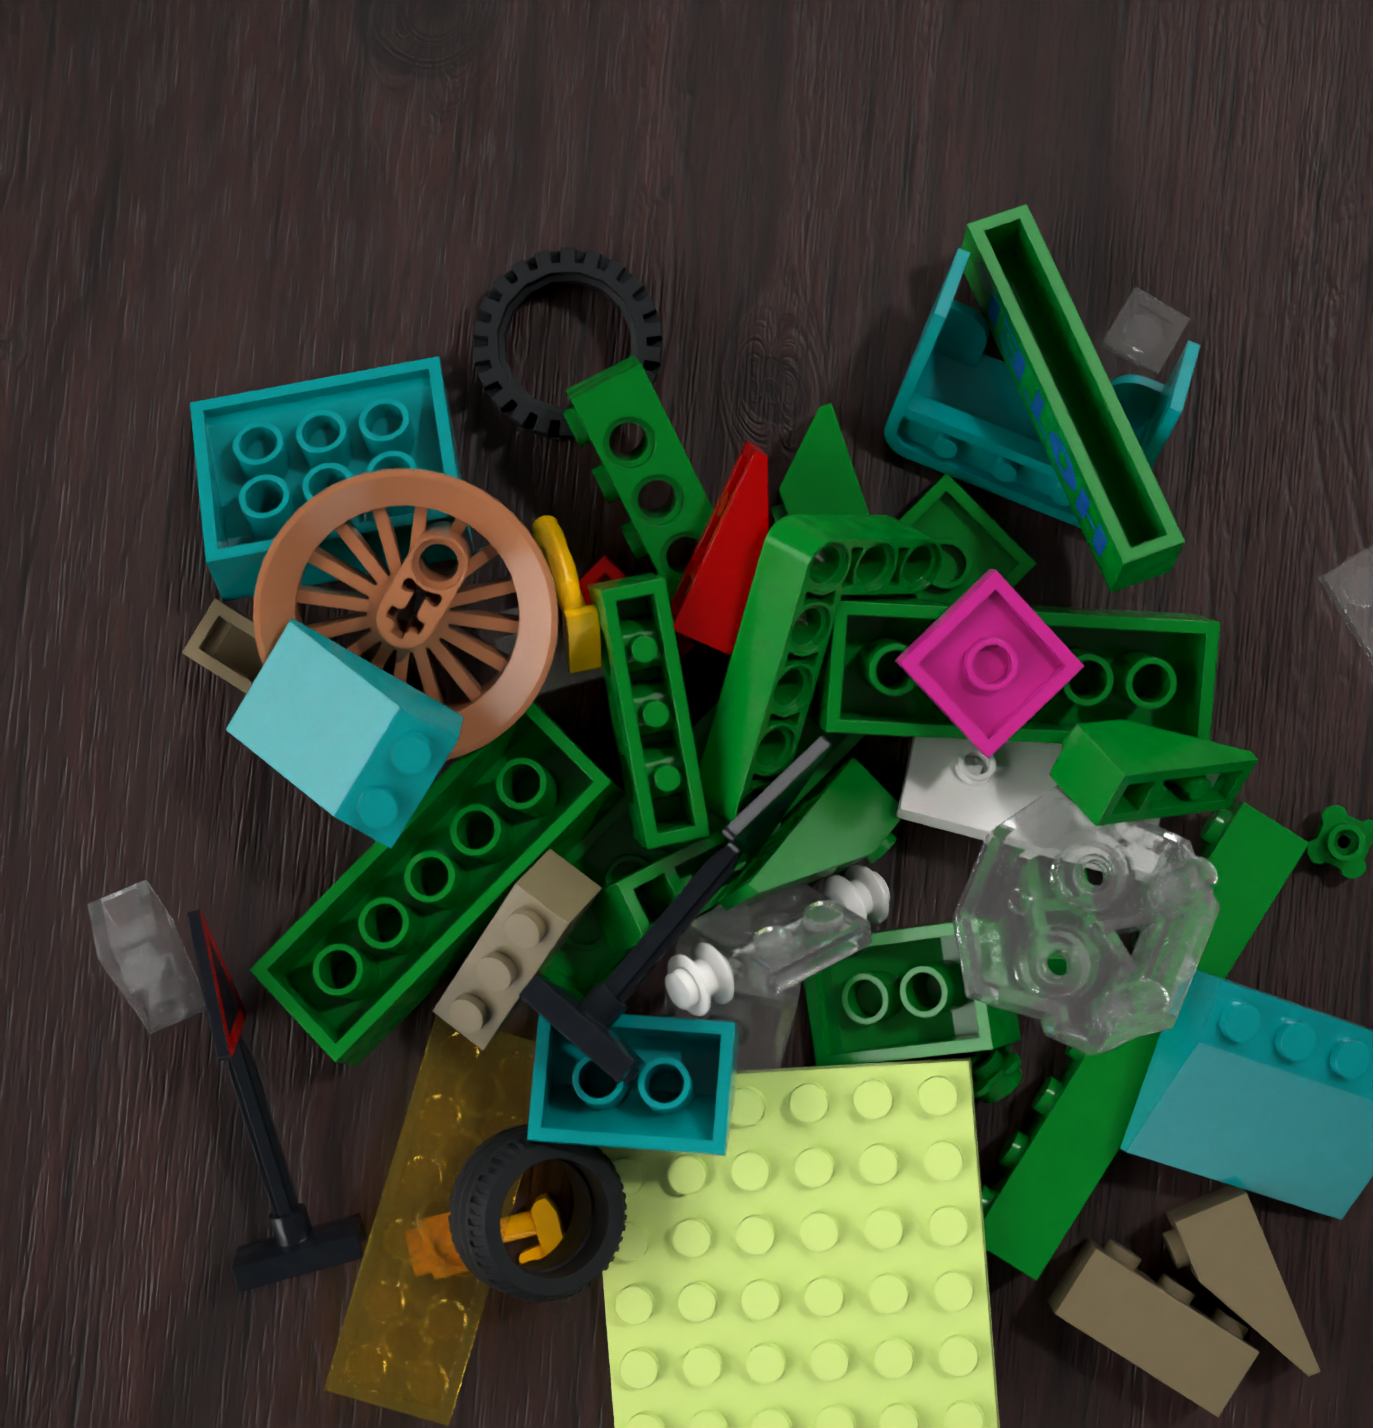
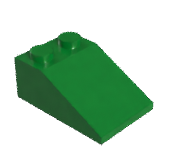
(901, 1002)

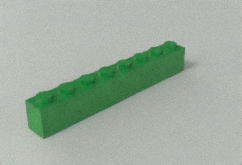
(1090, 1105)

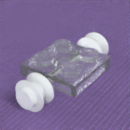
(777, 939)

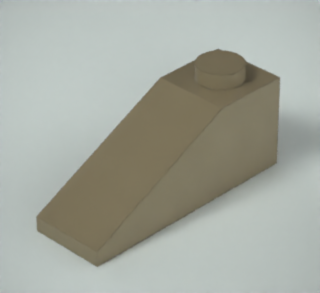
(1231, 1258)

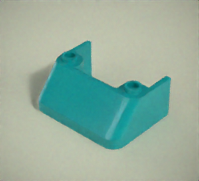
(969, 420)

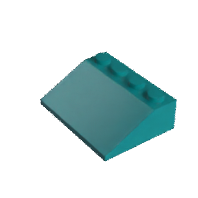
(285, 443)
(1260, 1097)

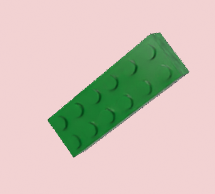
(1135, 669)
(421, 907)

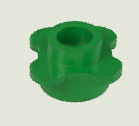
(1325, 846)
(995, 1073)

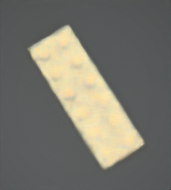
(413, 1294)

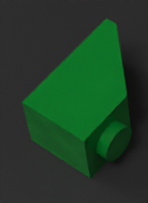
(821, 474)

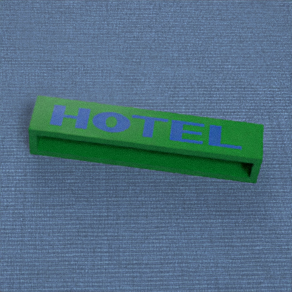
(1070, 400)

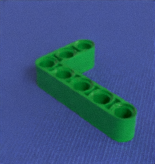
(785, 634)

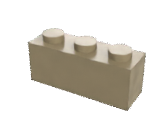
(516, 947)
(1154, 1324)

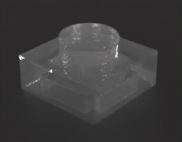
(1145, 331)

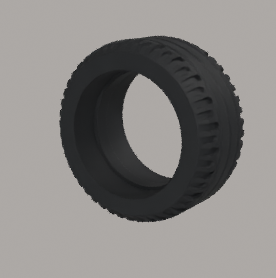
(588, 1242)

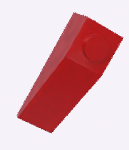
(724, 563)

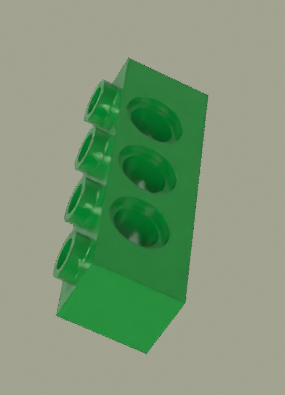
(625, 396)
(649, 711)

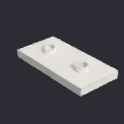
(968, 794)

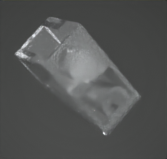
(145, 956)

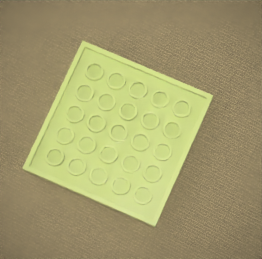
(812, 1266)

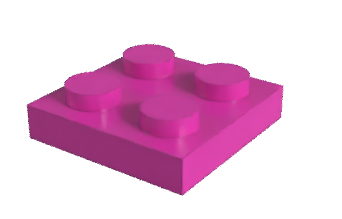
(989, 663)

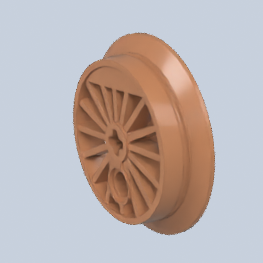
(520, 675)

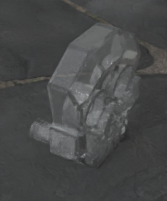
(1034, 901)

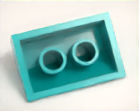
(673, 1104)

